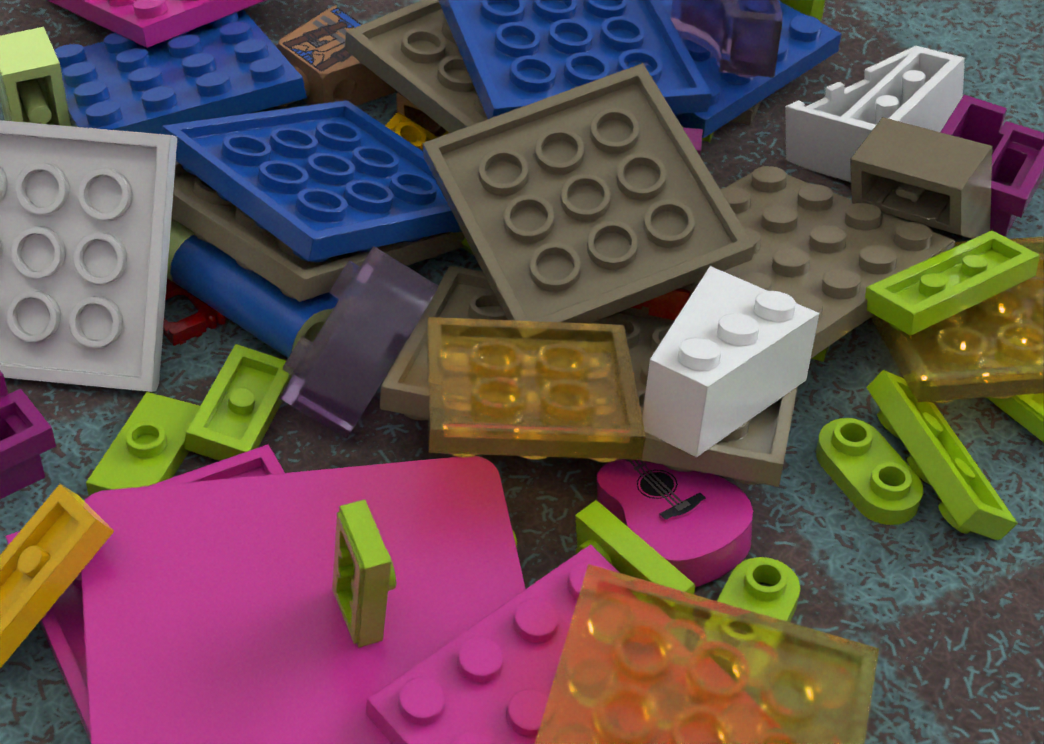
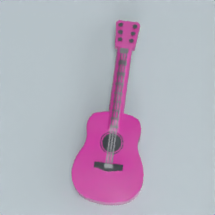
(685, 516)

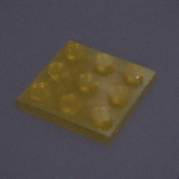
(532, 390)

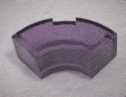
(736, 32)
(358, 341)

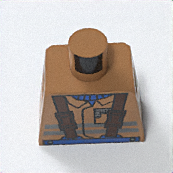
(326, 66)

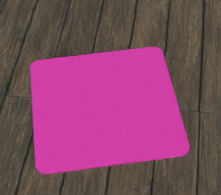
(222, 611)

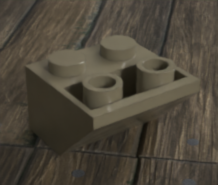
(925, 177)

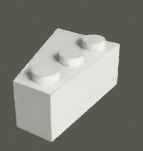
(909, 87)
(725, 361)

